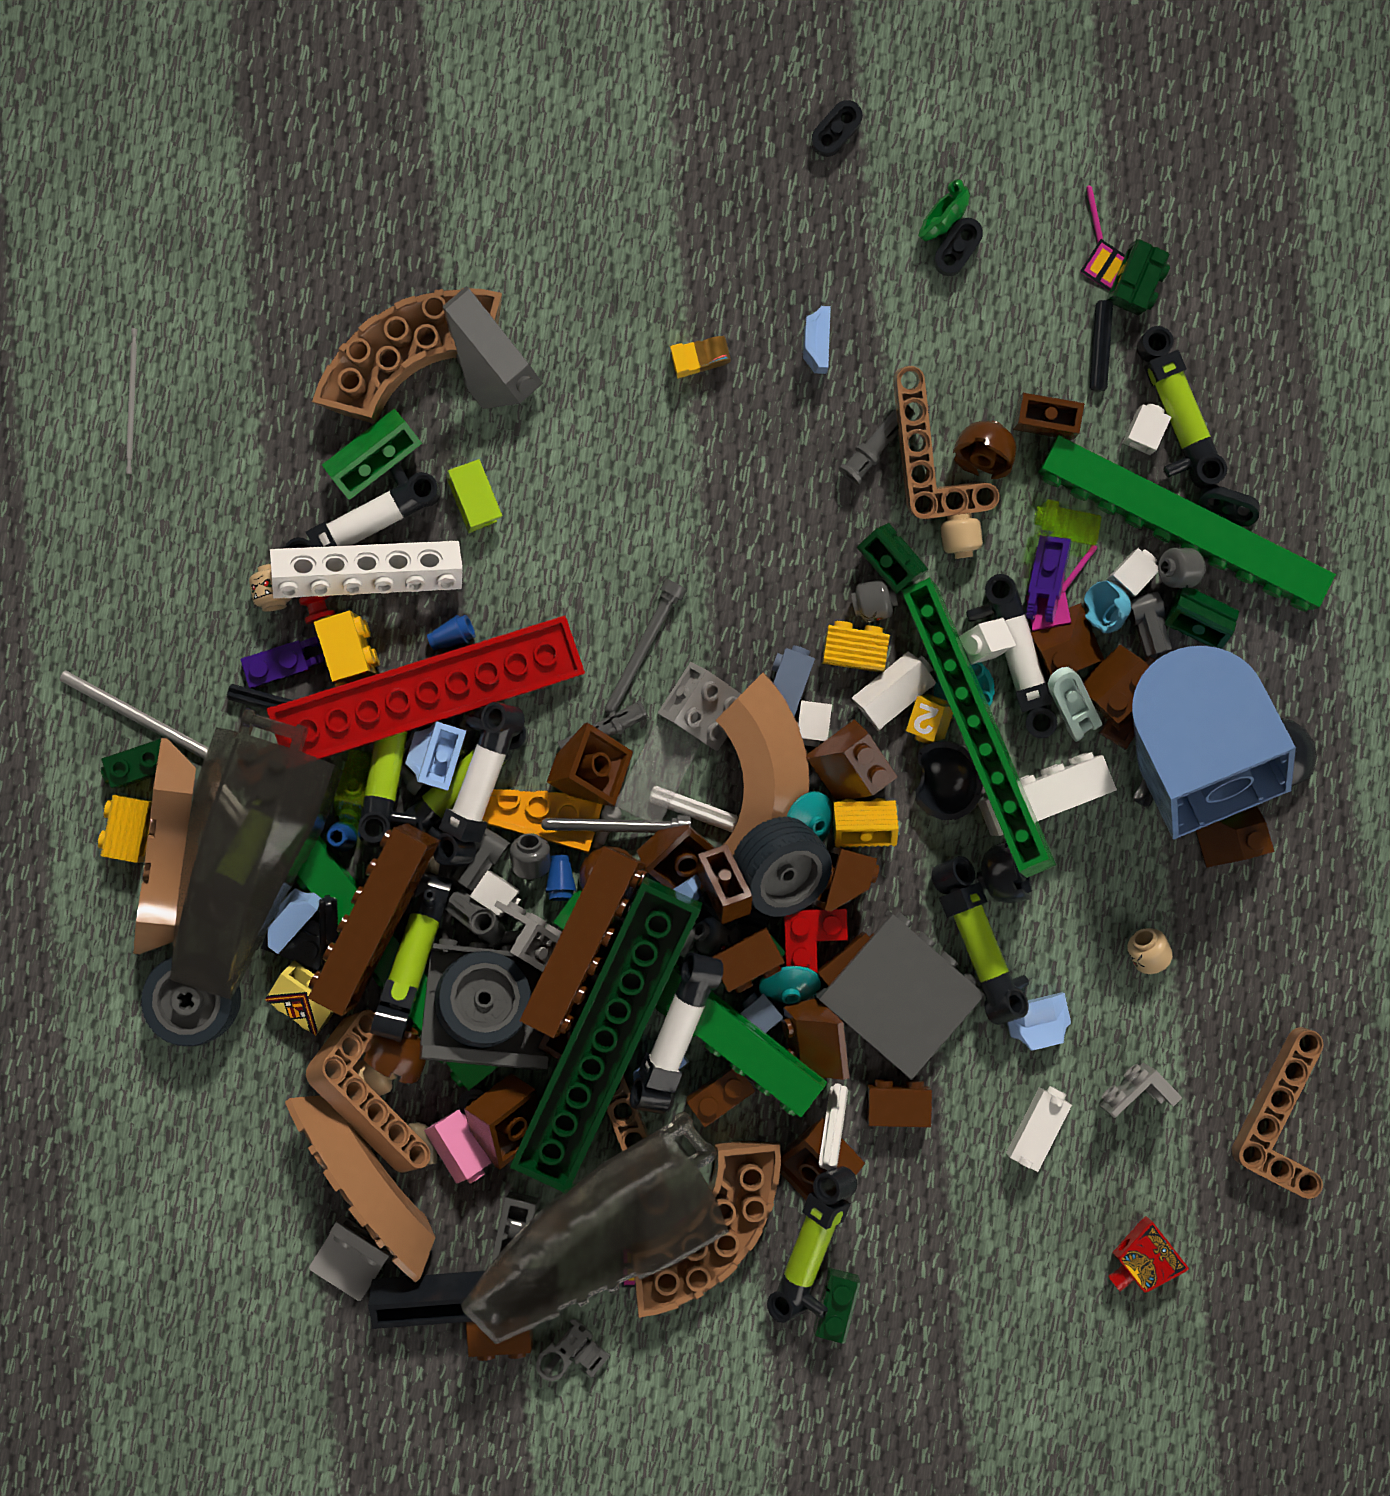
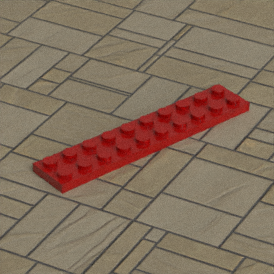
(432, 689)

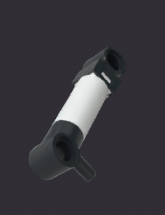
(374, 514)
(1023, 658)
(464, 822)
(660, 1068)

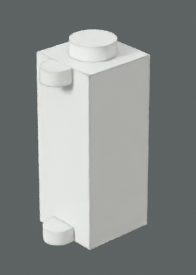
(894, 689)
(1039, 1128)

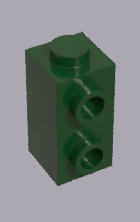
(131, 765)

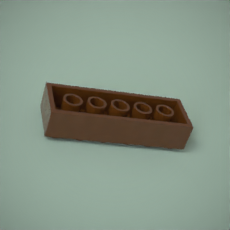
(373, 918)
(583, 943)

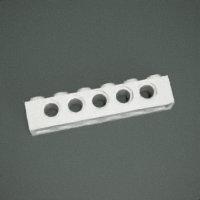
(366, 569)

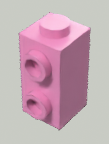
(458, 1147)

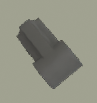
(1148, 616)
(487, 854)
(475, 917)

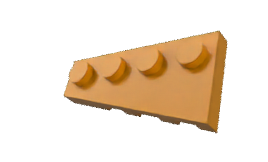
(525, 810)

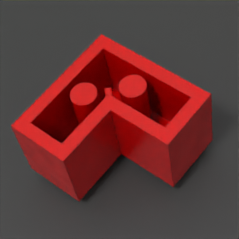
(806, 928)

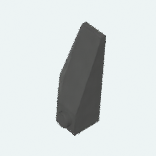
(490, 362)

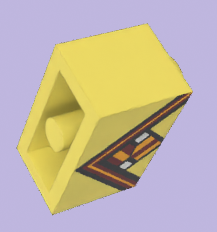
(291, 998)

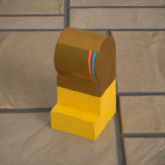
(699, 356)

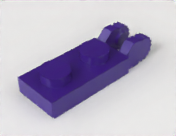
(1048, 574)
(280, 662)

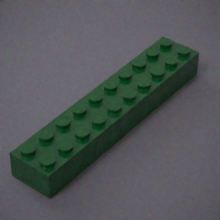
(606, 1034)

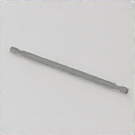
(131, 401)

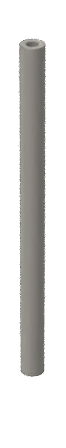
(134, 714)

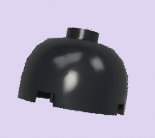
(1002, 876)

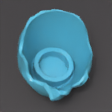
(1107, 606)

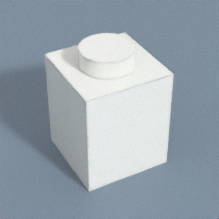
(1147, 428)
(1135, 572)
(987, 641)
(814, 722)
(493, 889)

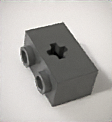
(516, 1214)

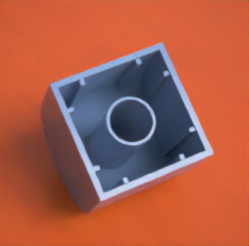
(1208, 738)

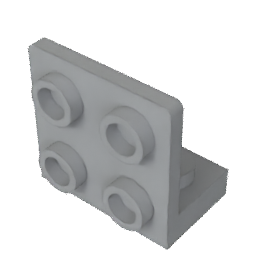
(697, 703)
(535, 942)
(1137, 1080)
(349, 1258)

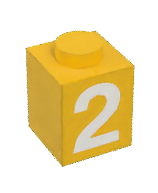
(929, 718)

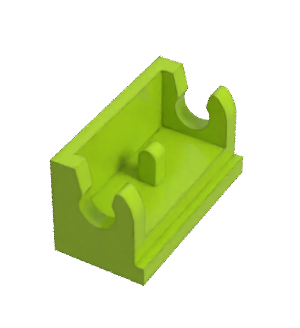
(473, 495)

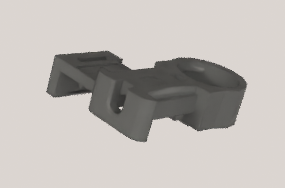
(573, 1345)

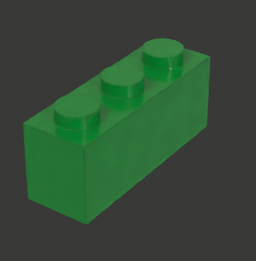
(371, 454)

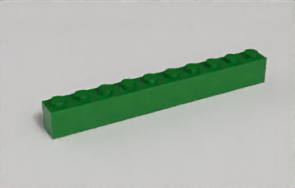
(1186, 524)
(978, 729)
(327, 876)
(740, 1042)

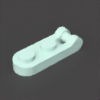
(1073, 702)

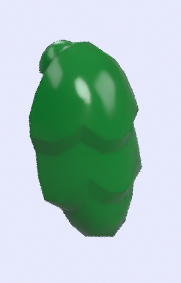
(946, 211)

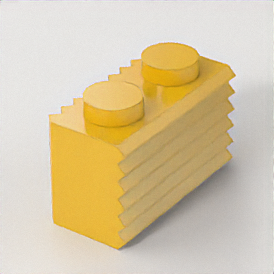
(856, 647)
(865, 823)
(125, 829)

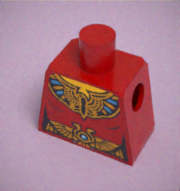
(1146, 1259)

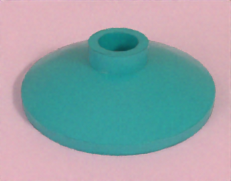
(815, 811)
(790, 985)

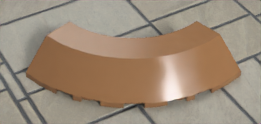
(389, 351)
(769, 755)
(165, 849)
(364, 1184)
(745, 1190)

